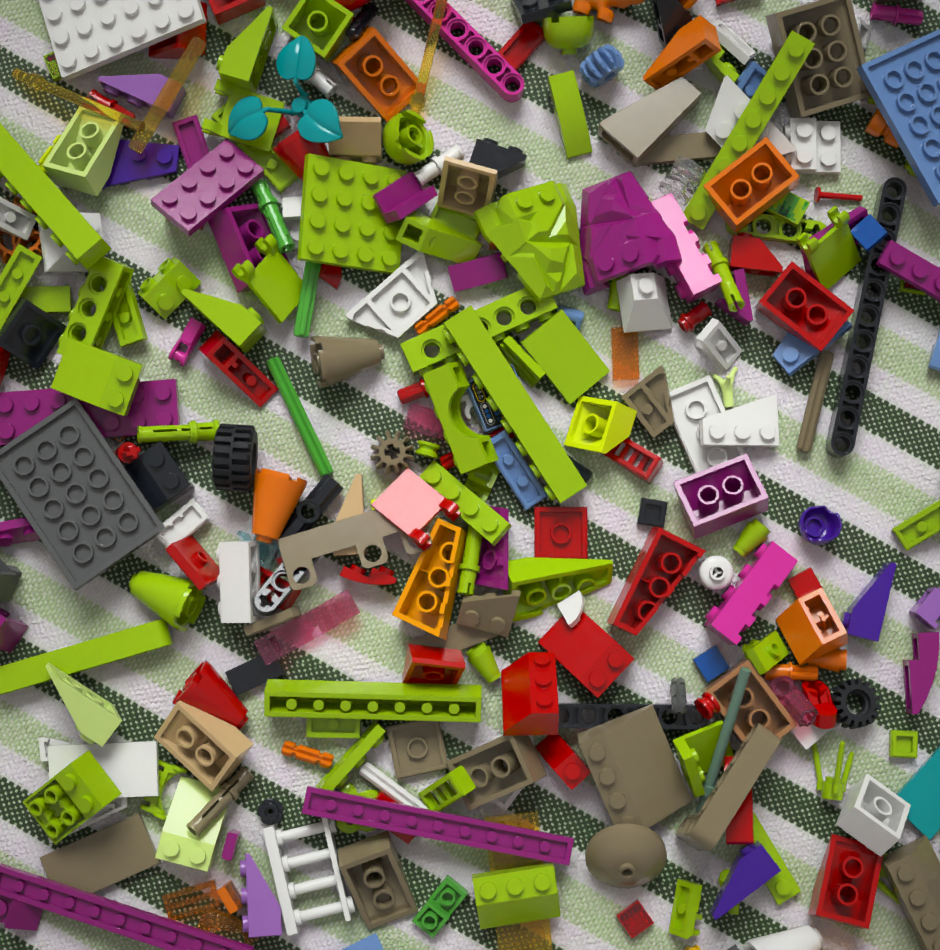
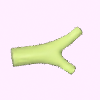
(727, 387)

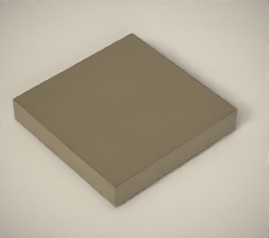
(417, 748)

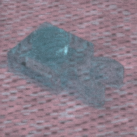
(267, 552)

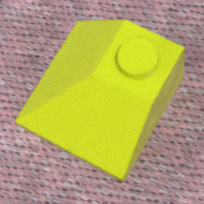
(599, 424)

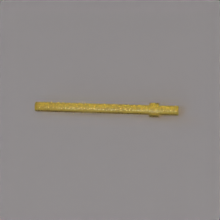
(39, 83)
(418, 100)

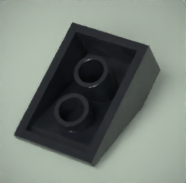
(159, 476)

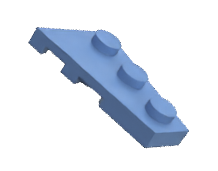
(795, 353)

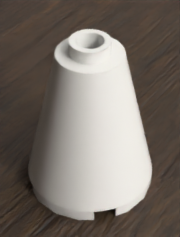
(794, 939)

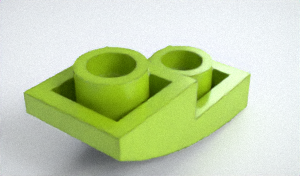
(721, 69)

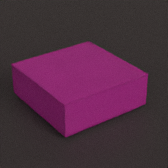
(231, 845)

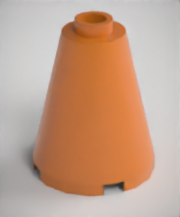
(273, 502)

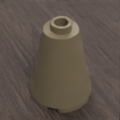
(343, 357)

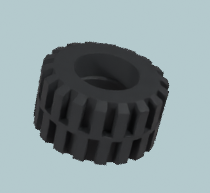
(234, 457)

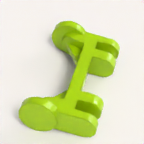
(156, 806)

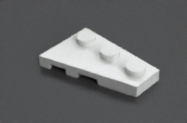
(743, 426)

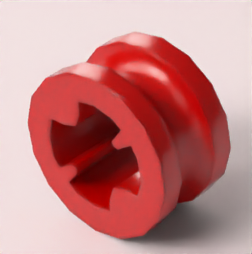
(707, 705)

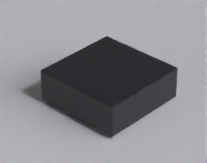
(652, 512)

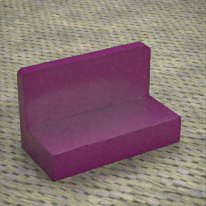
(402, 197)

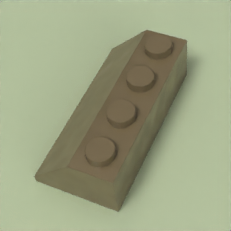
(916, 884)

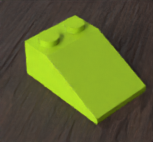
(248, 53)
(236, 322)
(98, 377)

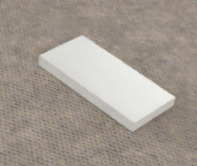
(689, 406)
(128, 764)

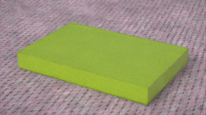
(565, 356)

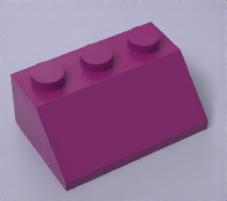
(236, 232)
(721, 496)

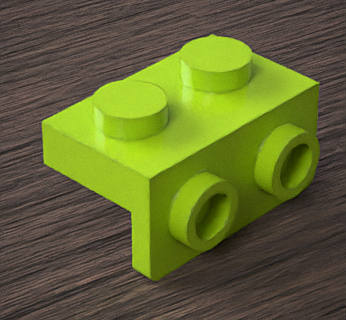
(165, 288)

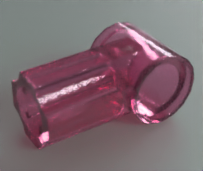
(794, 701)

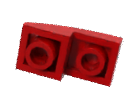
(377, 577)

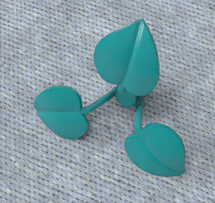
(318, 118)

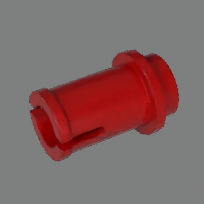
(689, 320)

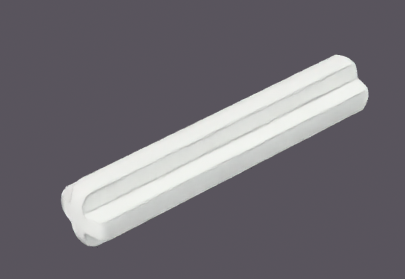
(388, 786)

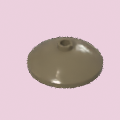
(625, 855)

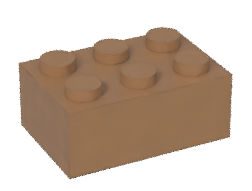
(757, 705)

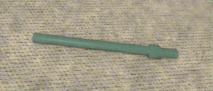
(725, 735)

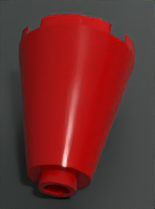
(293, 152)
(211, 694)

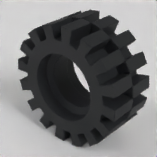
(867, 699)

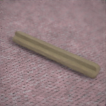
(815, 401)

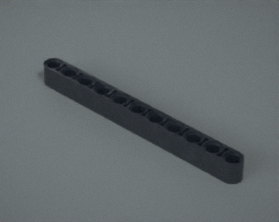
(867, 331)

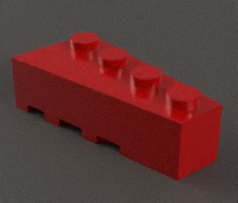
(653, 579)

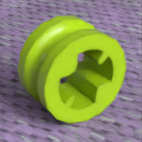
(427, 449)

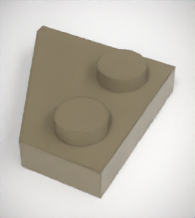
(652, 402)
(489, 612)

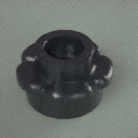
(277, 808)

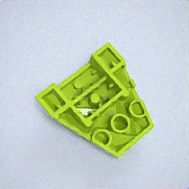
(538, 237)

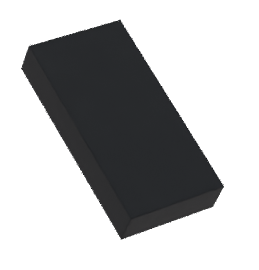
(253, 674)

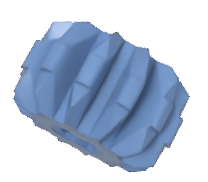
(601, 66)

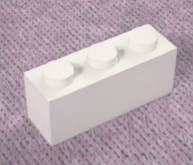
(238, 581)

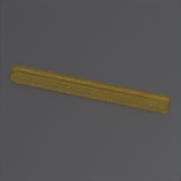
(168, 94)

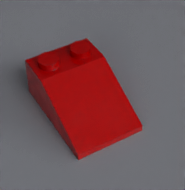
(804, 307)
(587, 653)
(846, 883)

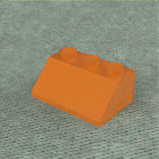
(751, 185)

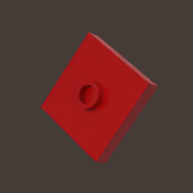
(194, 562)

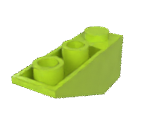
(437, 239)

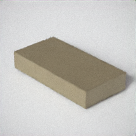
(272, 621)

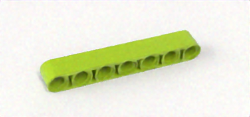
(85, 655)

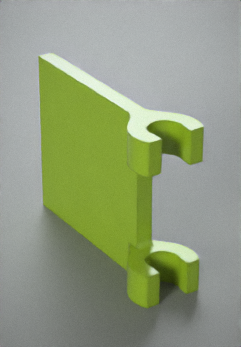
(234, 95)
(834, 252)
(272, 280)

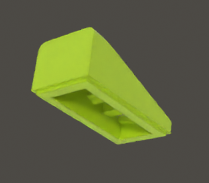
(459, 782)

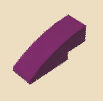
(921, 670)

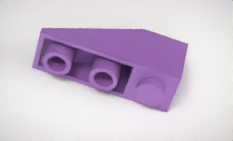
(140, 90)
(263, 909)

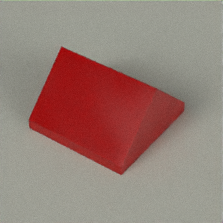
(432, 665)

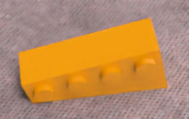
(433, 582)

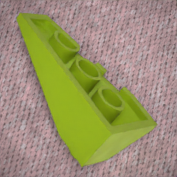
(553, 580)

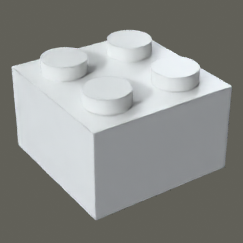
(873, 815)

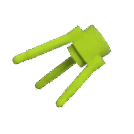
(834, 785)

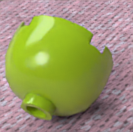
(568, 32)
(407, 138)

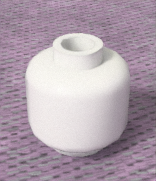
(706, 576)

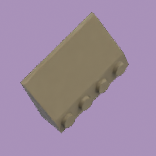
(830, 70)
(634, 768)

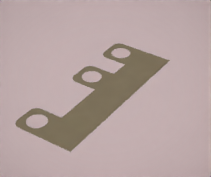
(357, 530)

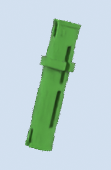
(269, 207)

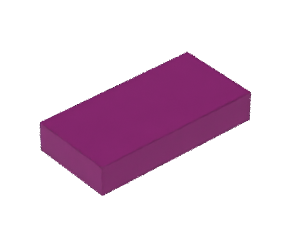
(191, 139)

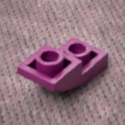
(477, 272)

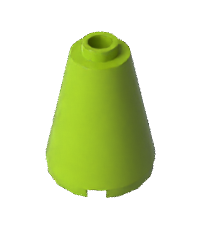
(169, 597)

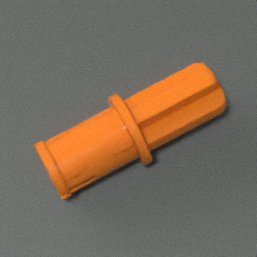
(795, 672)

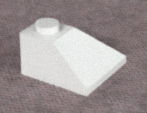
(54, 257)
(643, 303)

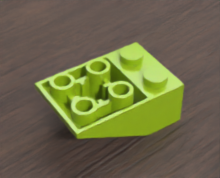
(71, 797)

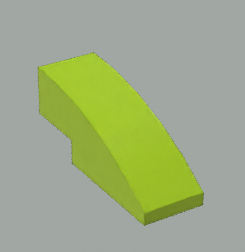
(569, 114)

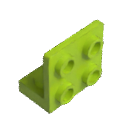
(696, 752)

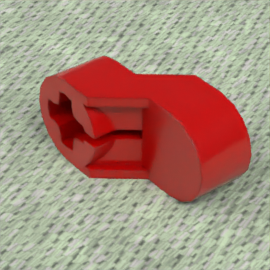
(820, 698)

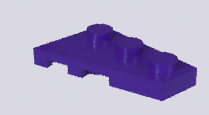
(154, 162)

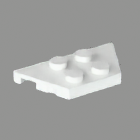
(726, 112)
(398, 300)

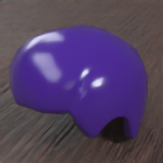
(819, 525)

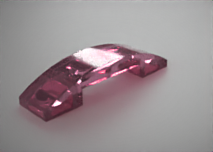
(307, 627)

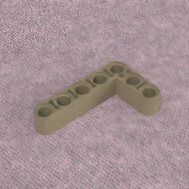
(707, 827)

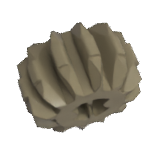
(398, 445)

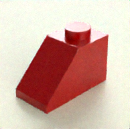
(752, 256)
(563, 760)

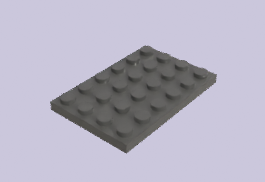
(77, 494)

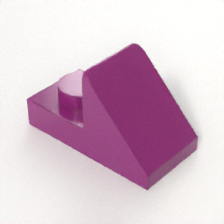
(744, 315)
(19, 914)

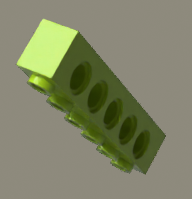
(415, 347)

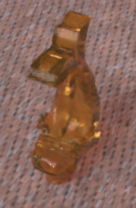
(215, 920)

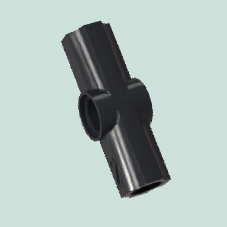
(321, 497)

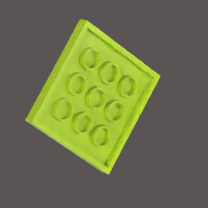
(342, 219)

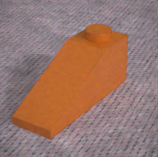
(686, 51)

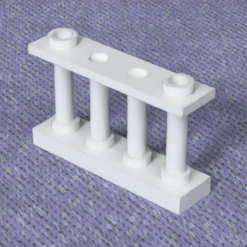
(288, 891)

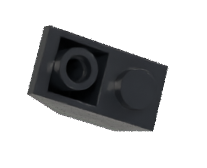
(491, 155)

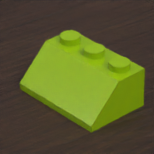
(516, 895)

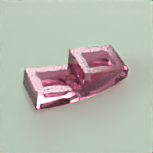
(423, 421)

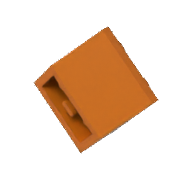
(812, 627)

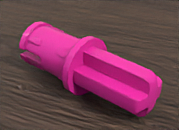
(896, 14)

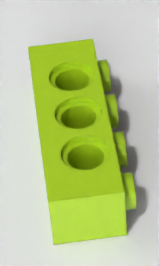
(106, 302)

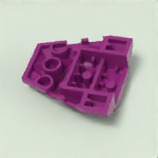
(621, 232)

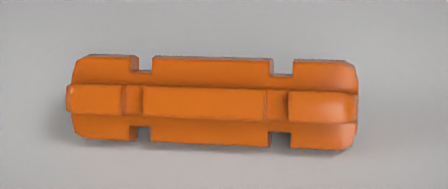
(436, 315)
(307, 754)

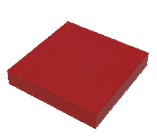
(560, 532)

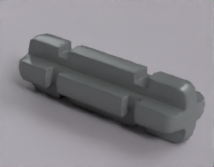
(678, 695)

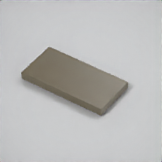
(103, 856)

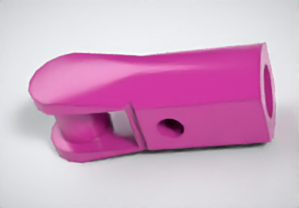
(189, 338)

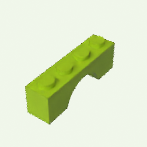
(446, 390)

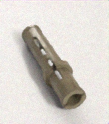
(228, 793)

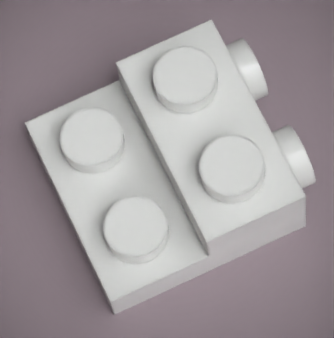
(816, 144)

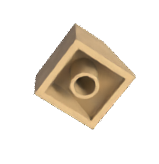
(360, 140)

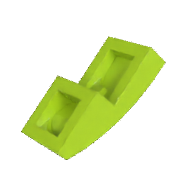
(482, 480)

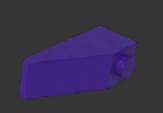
(867, 611)
(747, 874)

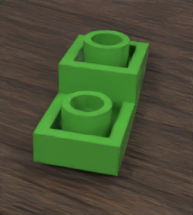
(440, 906)

